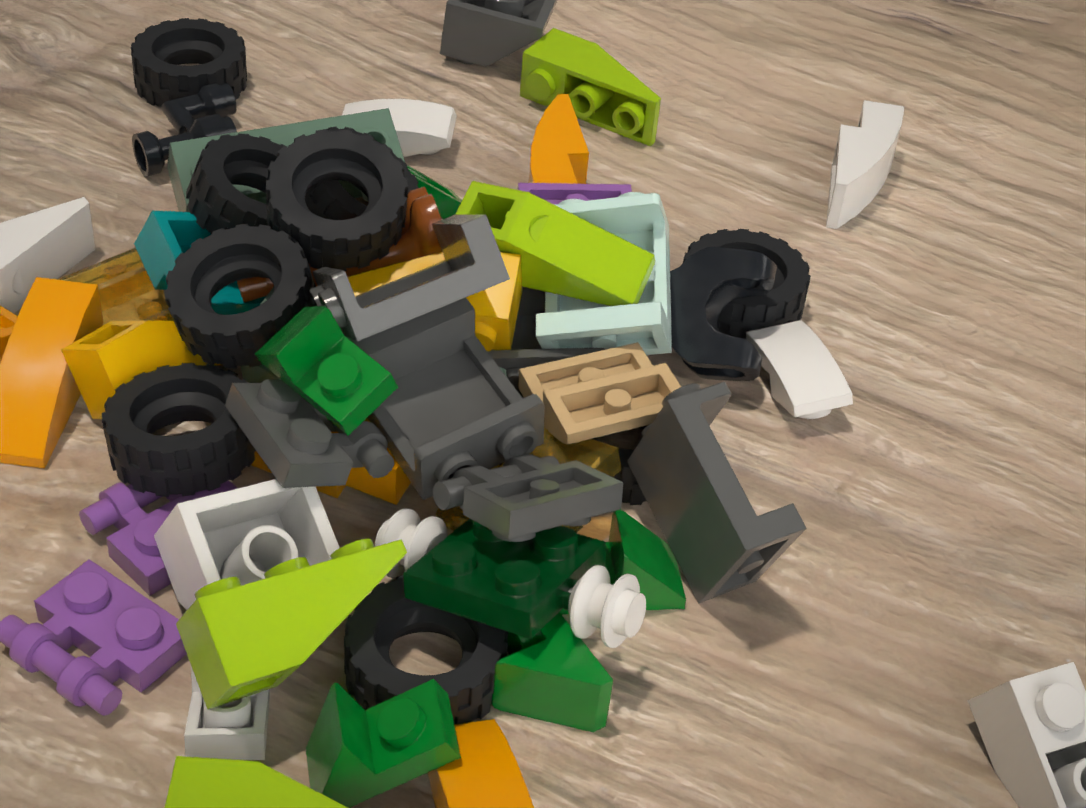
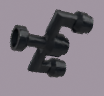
(192, 118)

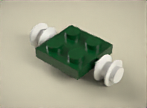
(514, 582)

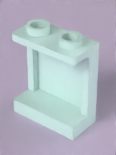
(587, 324)

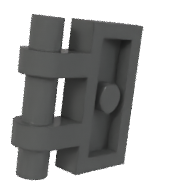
(299, 440)
(530, 495)

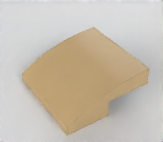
(599, 392)

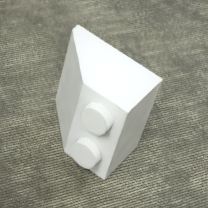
(242, 535)

